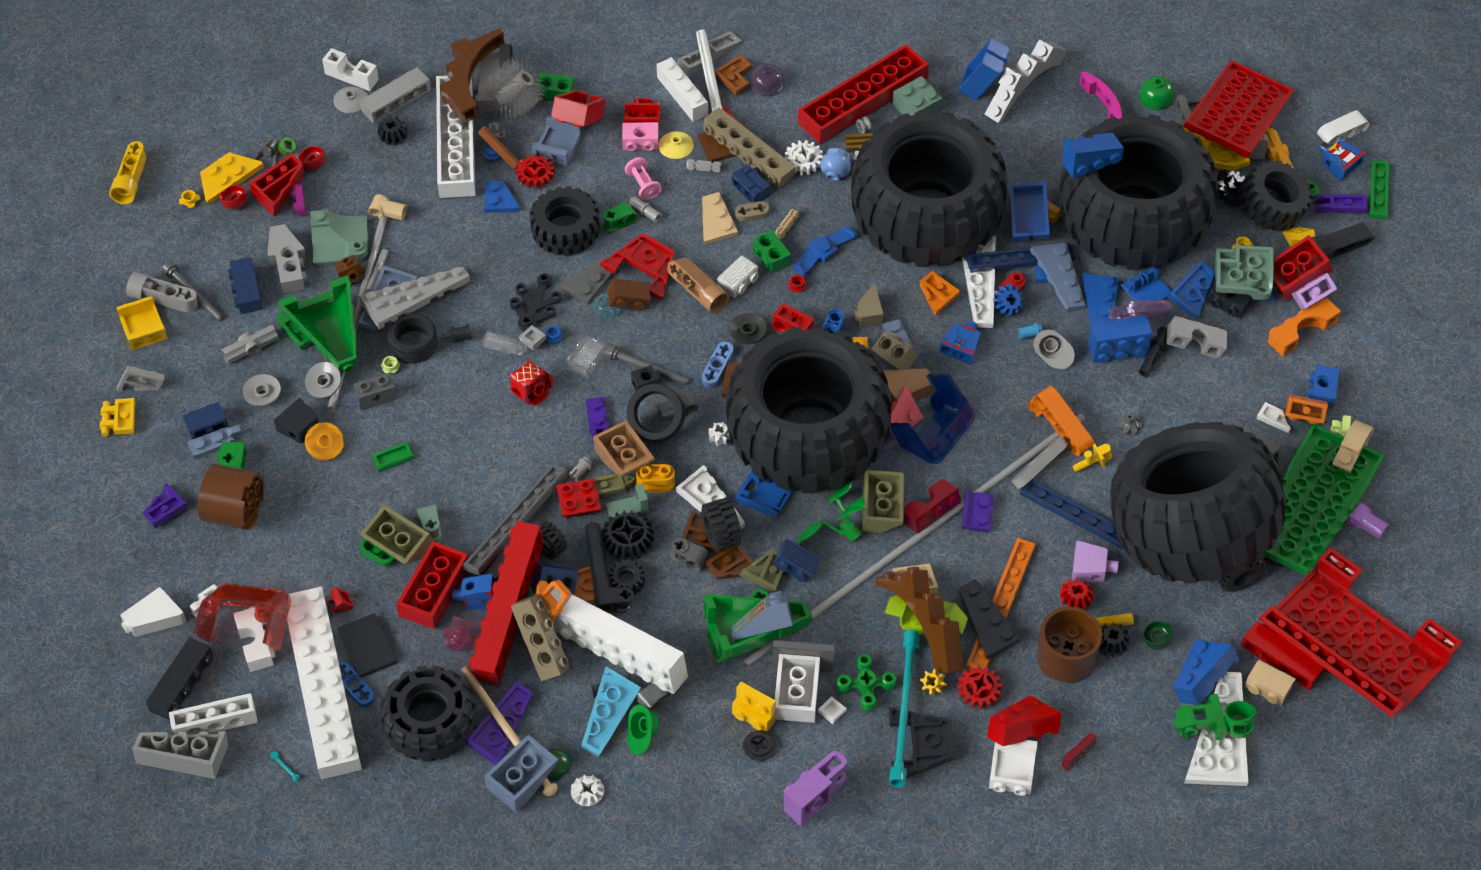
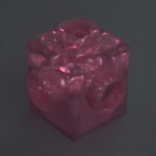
(457, 634)

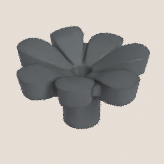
(1129, 423)

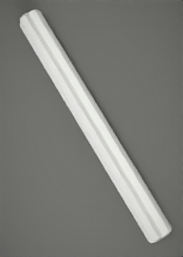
(708, 69)

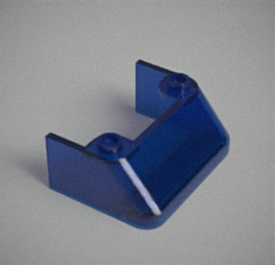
(944, 428)

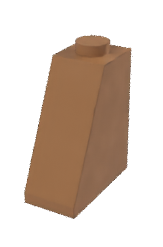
(913, 379)

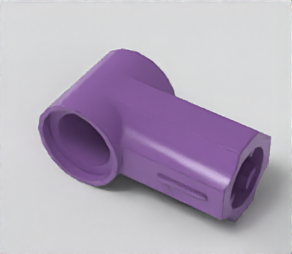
(1362, 518)

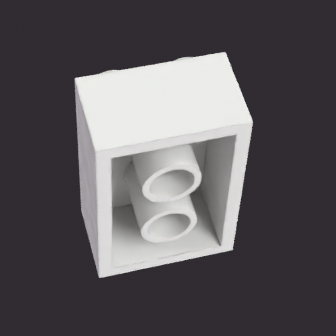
(797, 688)

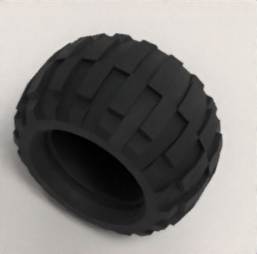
(937, 155)
(1155, 162)
(801, 372)
(1198, 502)

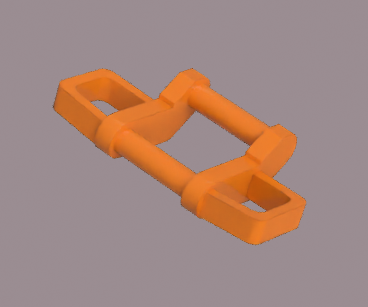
(551, 603)

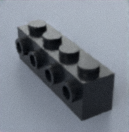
(180, 678)

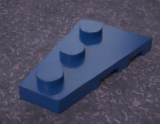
(1193, 289)

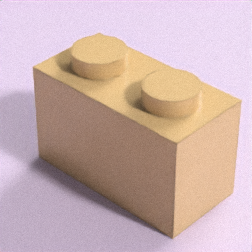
(1269, 683)

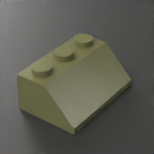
(883, 500)
(397, 536)

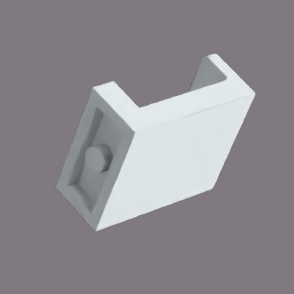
(1013, 767)

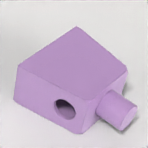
(1091, 563)

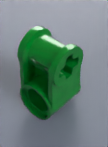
(620, 216)

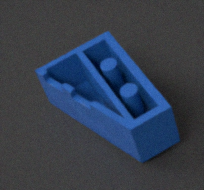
(1091, 154)
(1202, 669)

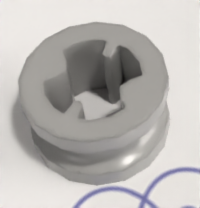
(863, 125)

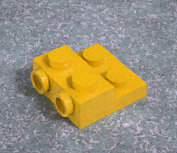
(754, 707)

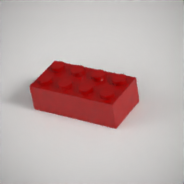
(432, 585)

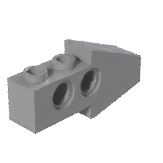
(288, 255)

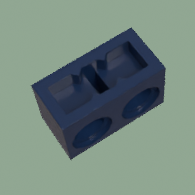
(555, 573)

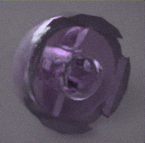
(766, 80)

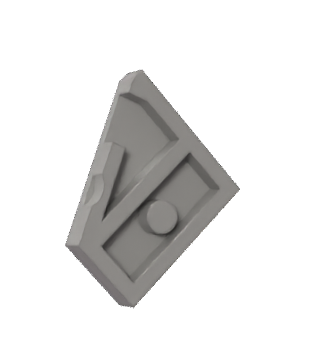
(140, 379)

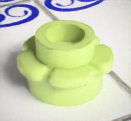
(390, 360)

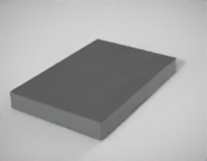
(824, 651)

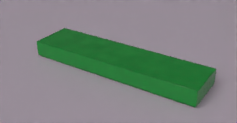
(1379, 190)

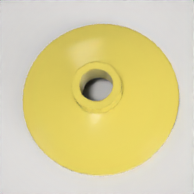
(673, 149)

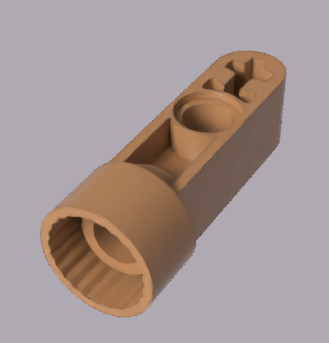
(698, 284)

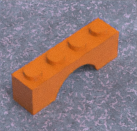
(1320, 315)

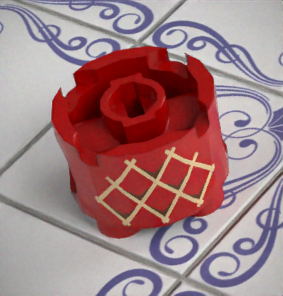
(531, 383)

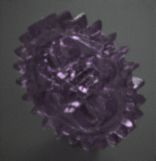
(1140, 308)

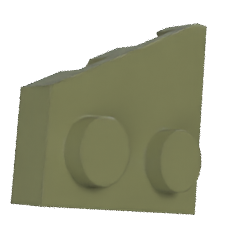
(763, 571)

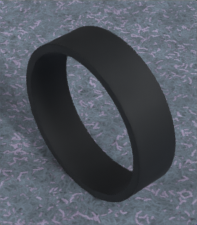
(505, 53)

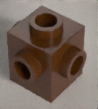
(350, 267)

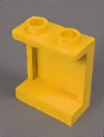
(141, 323)

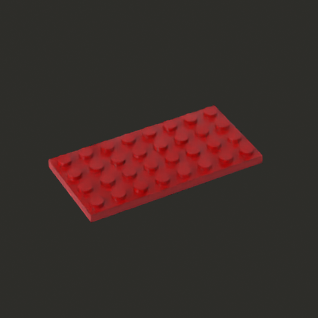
(1238, 109)

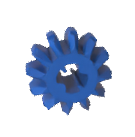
(1003, 304)

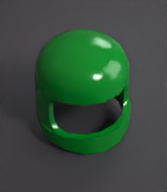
(1239, 719)

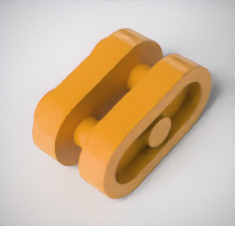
(656, 478)

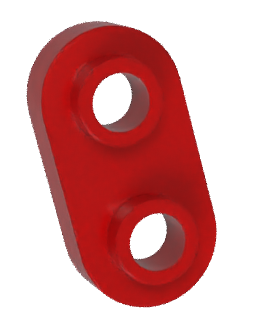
(1021, 283)

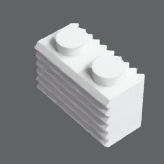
(738, 276)

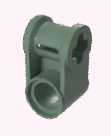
(430, 521)

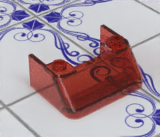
(269, 604)

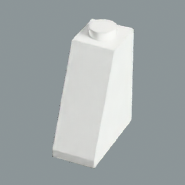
(152, 614)

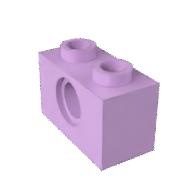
(1314, 291)

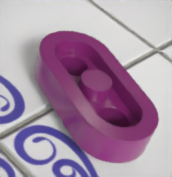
(299, 205)

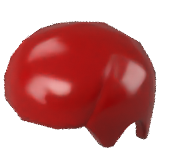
(312, 158)
(233, 197)

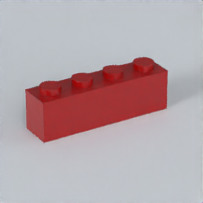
(1281, 655)

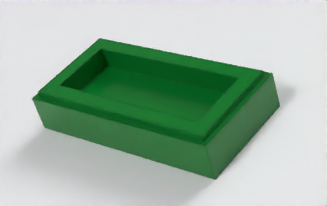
(392, 457)

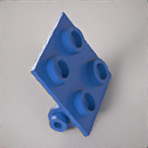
(1147, 286)

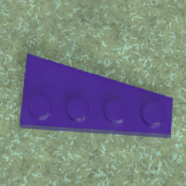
(489, 737)

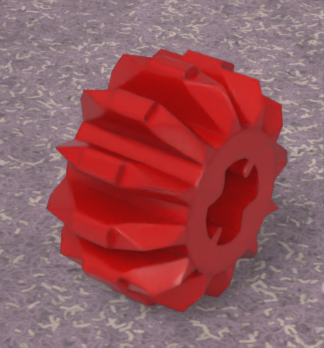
(1076, 594)

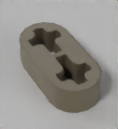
(751, 211)

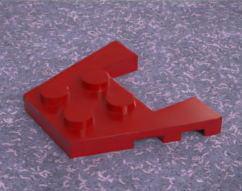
(647, 256)

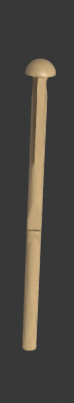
(550, 789)

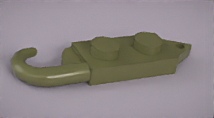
(612, 484)

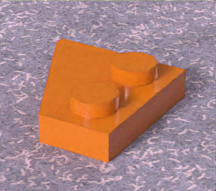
(938, 292)

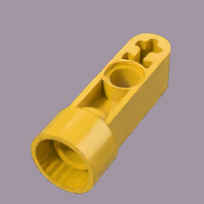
(125, 184)

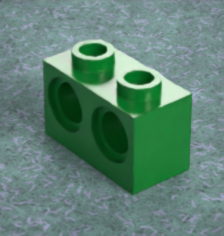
(554, 84)
(771, 251)

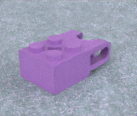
(814, 788)

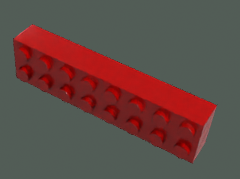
(861, 94)
(512, 586)

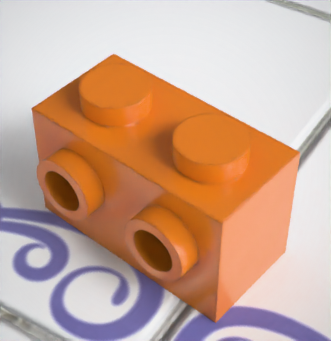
(1306, 408)

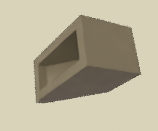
(869, 309)

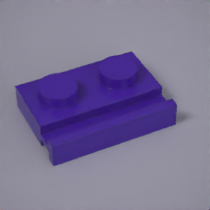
(977, 511)

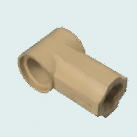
(383, 207)

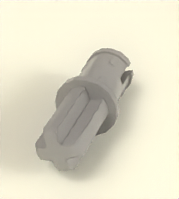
(645, 209)

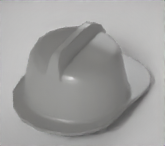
(1061, 351)

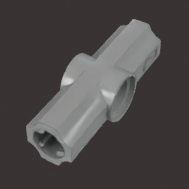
(249, 344)

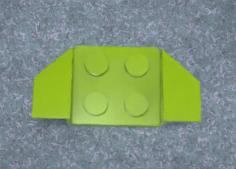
(908, 620)

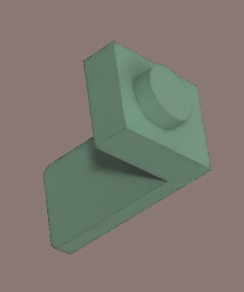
(635, 503)

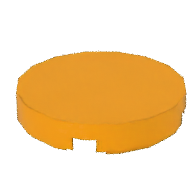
(324, 441)

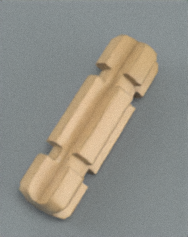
(787, 223)

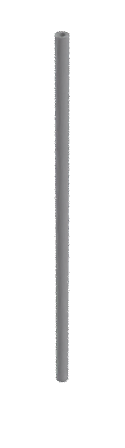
(358, 308)

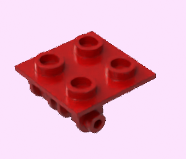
(578, 498)

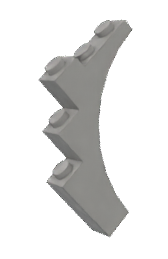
(1014, 81)

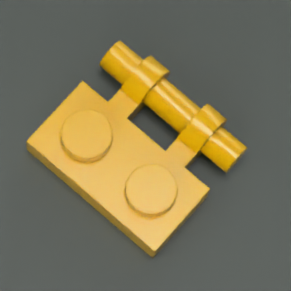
(123, 417)

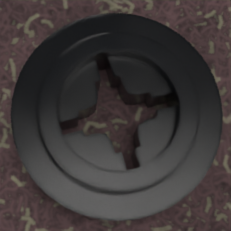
(757, 737)

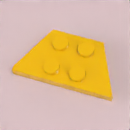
(227, 171)

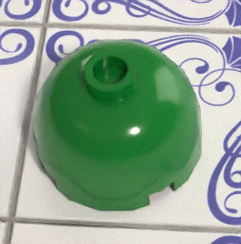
(1156, 93)

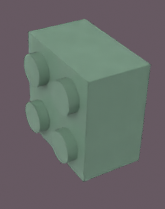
(917, 97)

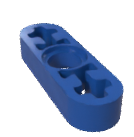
(354, 676)

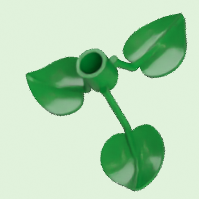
(848, 526)

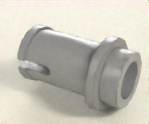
(580, 469)

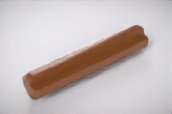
(498, 147)

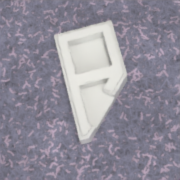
(1273, 417)

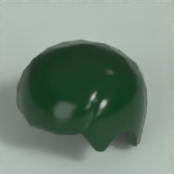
(1158, 632)
(562, 766)

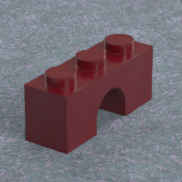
(921, 515)

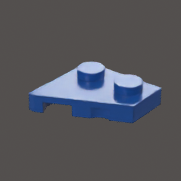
(499, 198)

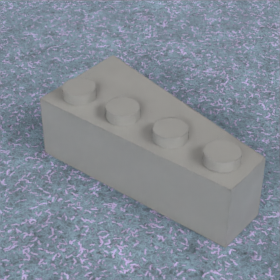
(182, 752)

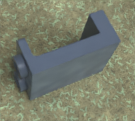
(557, 141)

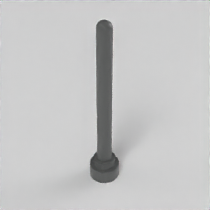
(171, 270)
(613, 352)

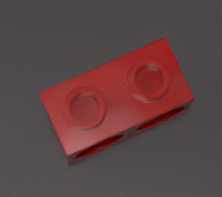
(788, 317)

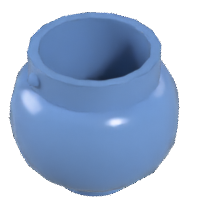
(836, 164)

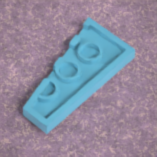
(610, 706)

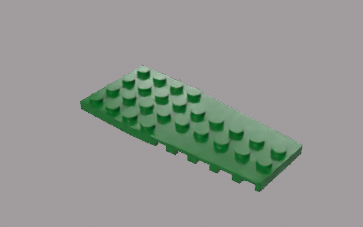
(1319, 498)

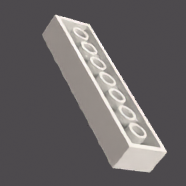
(454, 149)
(621, 643)

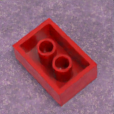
(1299, 267)

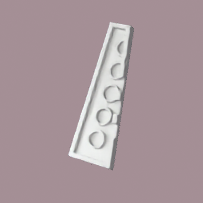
(981, 289)

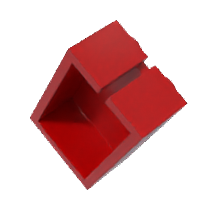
(574, 108)

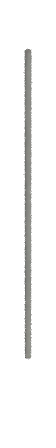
(915, 539)

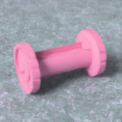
(649, 188)

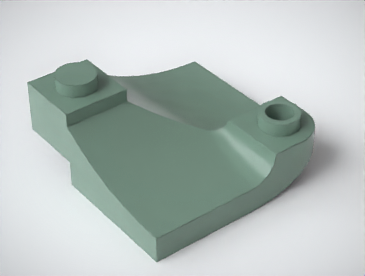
(337, 237)
(1245, 271)

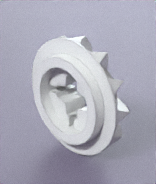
(586, 798)

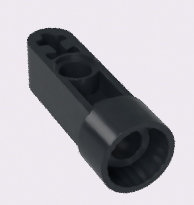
(1344, 240)

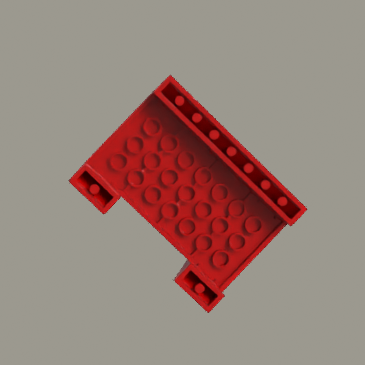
(1357, 640)

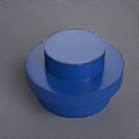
(490, 155)
(553, 334)

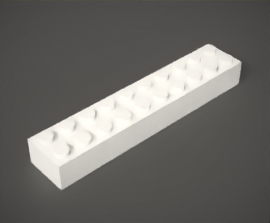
(322, 684)

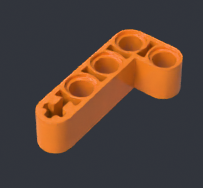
(1062, 419)

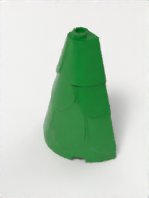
(327, 322)
(725, 611)

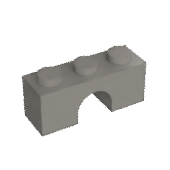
(1211, 339)

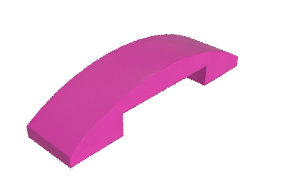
(1094, 85)

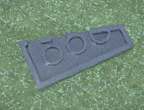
(1060, 272)
(387, 278)

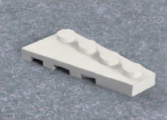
(701, 489)

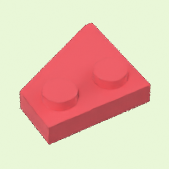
(905, 409)

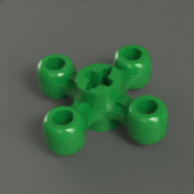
(864, 664)

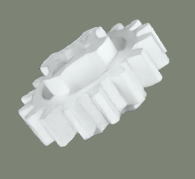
(804, 157)

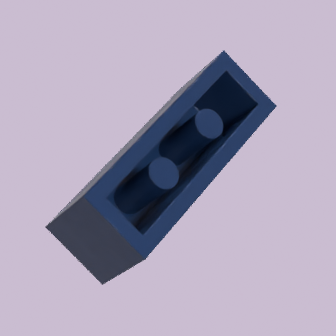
(245, 285)

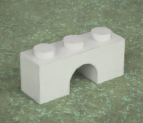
(338, 66)
(257, 654)

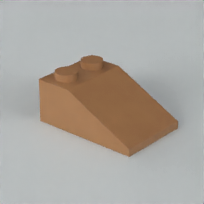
(622, 449)

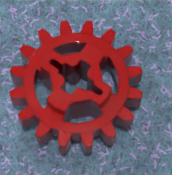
(535, 171)
(987, 692)

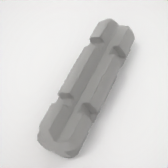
(703, 165)

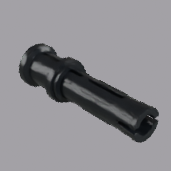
(1158, 345)

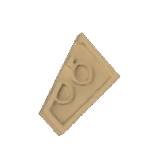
(716, 219)

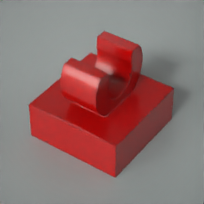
(340, 599)

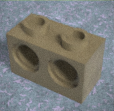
(894, 351)

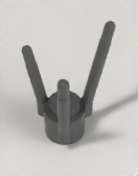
(269, 148)

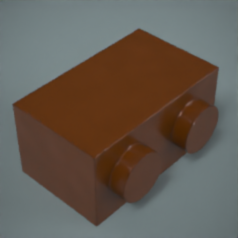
(628, 294)

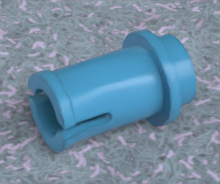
(1029, 331)

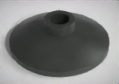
(748, 322)

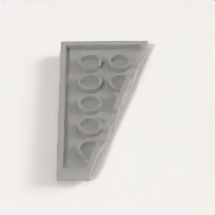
(409, 296)

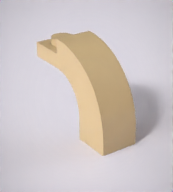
(1352, 445)

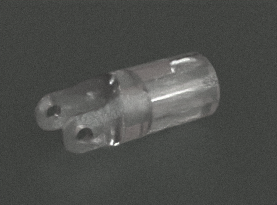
(503, 343)

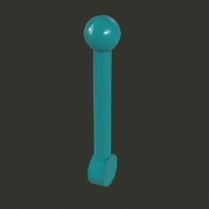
(275, 756)

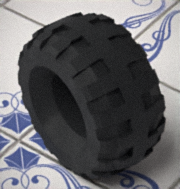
(433, 737)

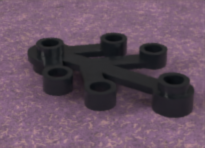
(535, 304)

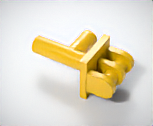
(1101, 454)

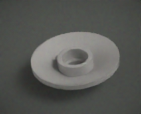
(348, 99)
(316, 377)
(259, 384)

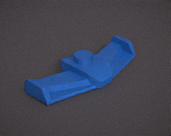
(823, 249)

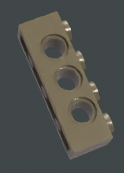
(540, 647)

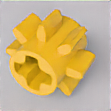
(939, 683)

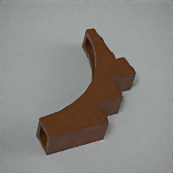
(460, 71)
(928, 608)

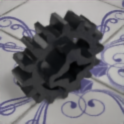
(1229, 186)

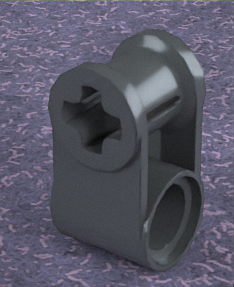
(689, 555)
(653, 697)

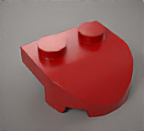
(642, 111)

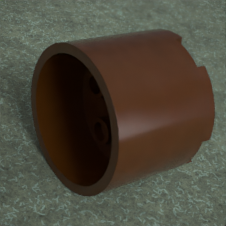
(230, 496)
(1069, 644)

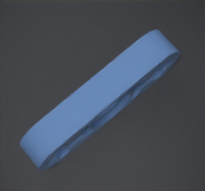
(717, 357)

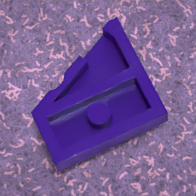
(164, 507)

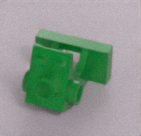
(1214, 719)

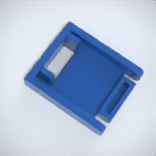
(766, 497)

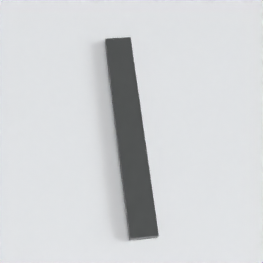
(521, 512)

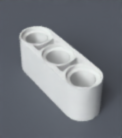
(1343, 127)

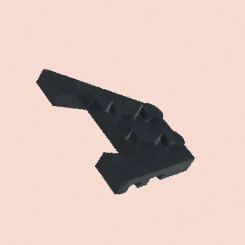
(930, 741)

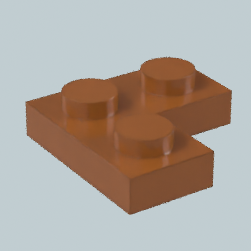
(731, 74)

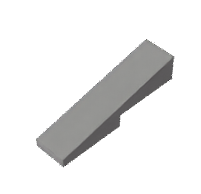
(718, 46)

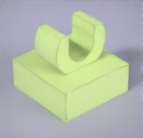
(1341, 427)

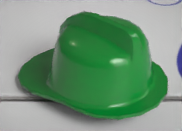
(641, 728)

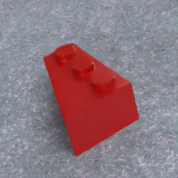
(276, 183)
(1023, 720)

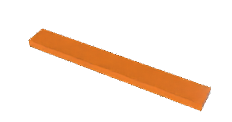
(1006, 592)

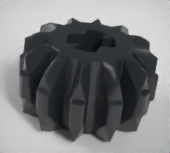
(392, 130)
(1121, 640)

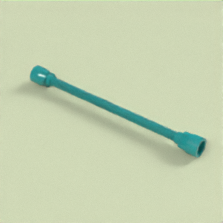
(898, 773)

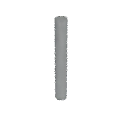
(381, 260)

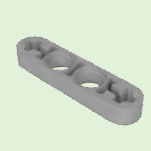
(1040, 462)

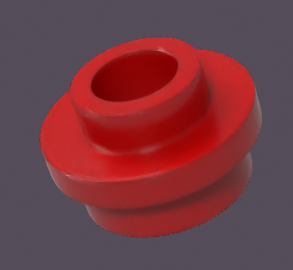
(797, 279)

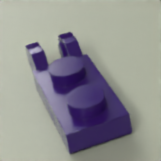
(1341, 203)
(597, 415)

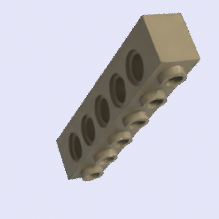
(749, 148)

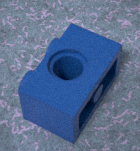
(1324, 384)

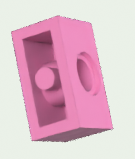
(640, 136)

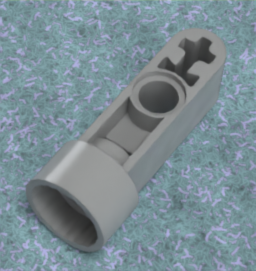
(163, 292)

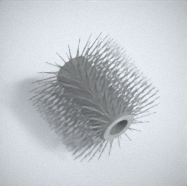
(514, 89)

